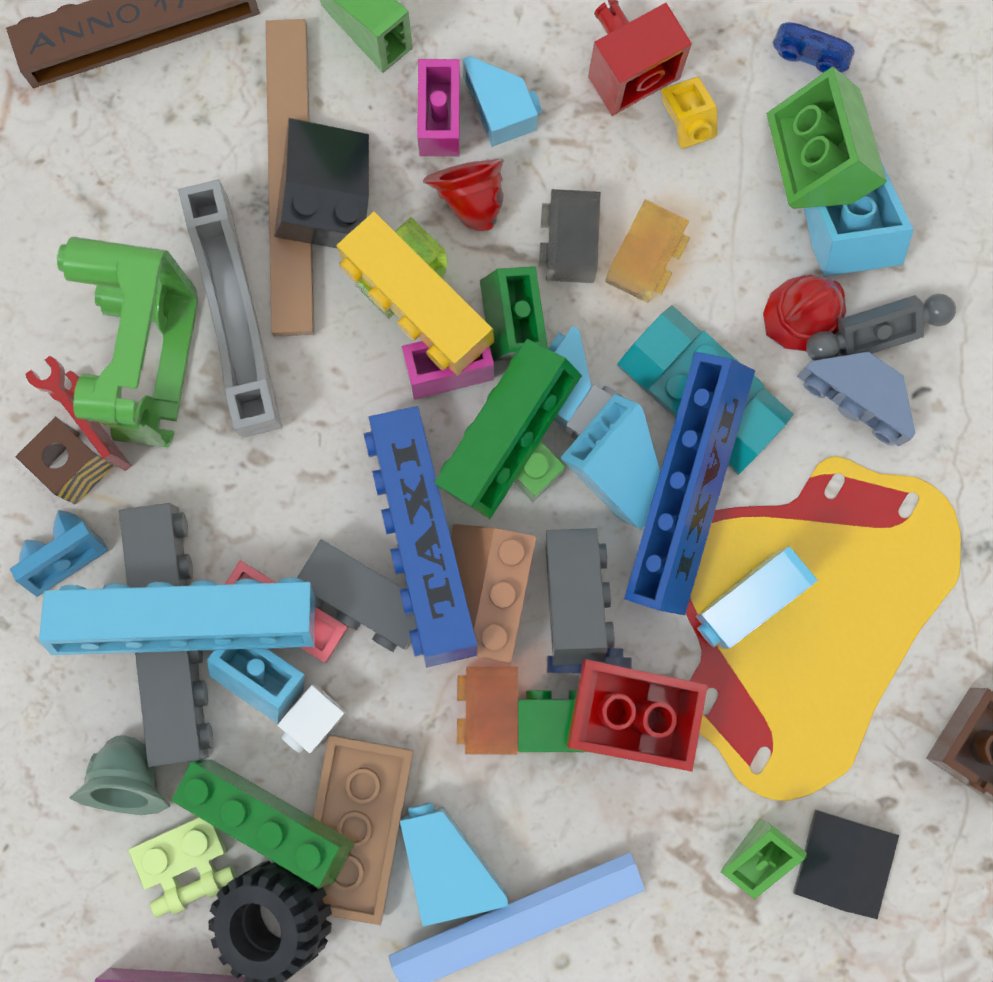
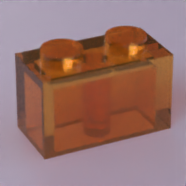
(490, 710)

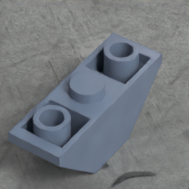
(865, 392)

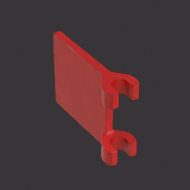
(93, 430)

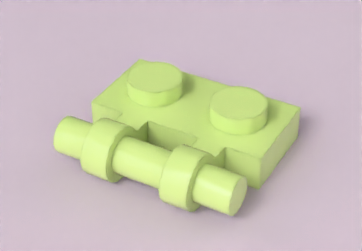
(176, 852)

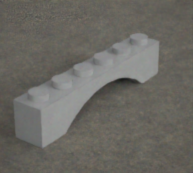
(237, 331)

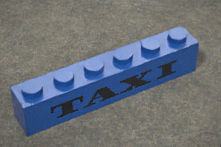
(689, 483)
(422, 538)

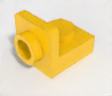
(691, 111)

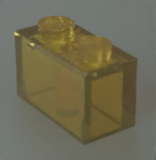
(647, 250)

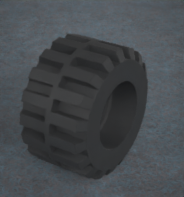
(246, 940)

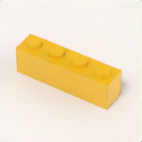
(415, 294)

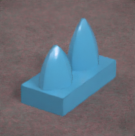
(48, 564)

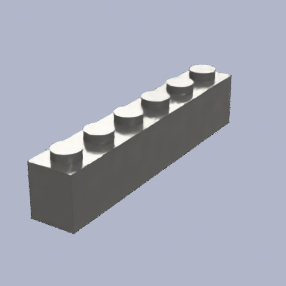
(167, 681)

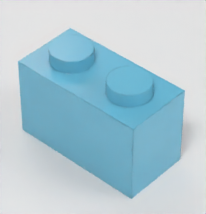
(258, 679)

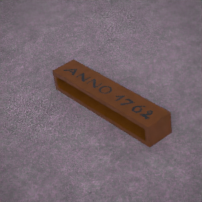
(111, 30)

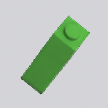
(376, 26)

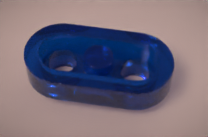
(813, 47)

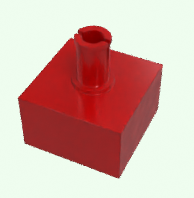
(636, 55)

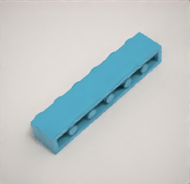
(178, 617)

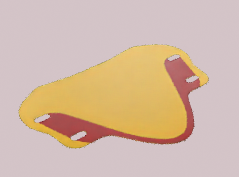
(825, 658)

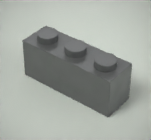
(359, 595)
(577, 596)

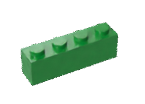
(508, 428)
(263, 822)

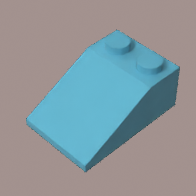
(860, 234)

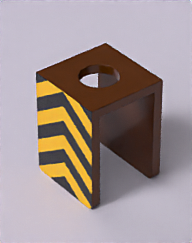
(80, 471)

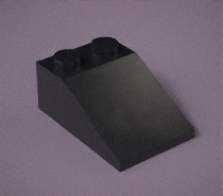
(322, 183)

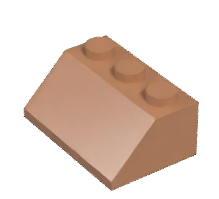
(494, 579)

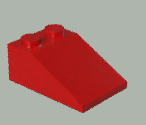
(637, 715)

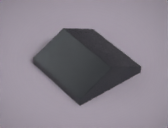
(846, 864)

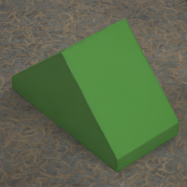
(762, 859)

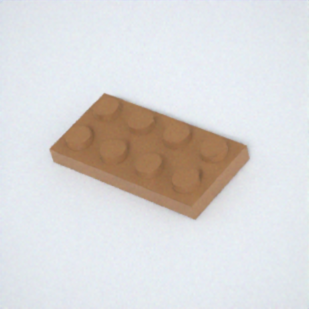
(363, 800)

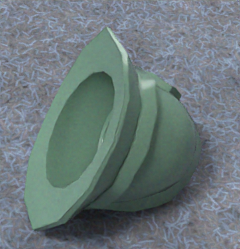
(121, 780)

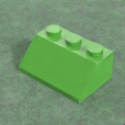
(825, 144)

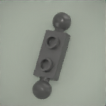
(882, 327)

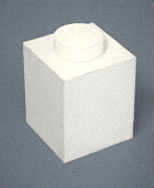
(311, 720)

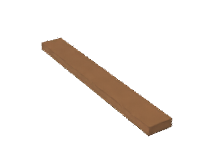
(287, 98)

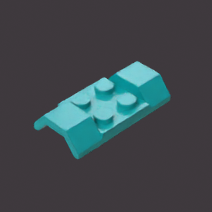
(661, 365)

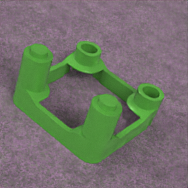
(140, 289)

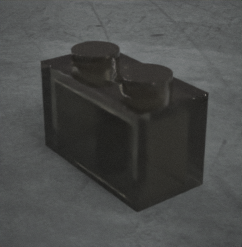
(572, 236)

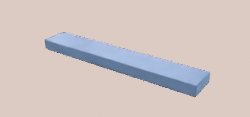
(518, 922)

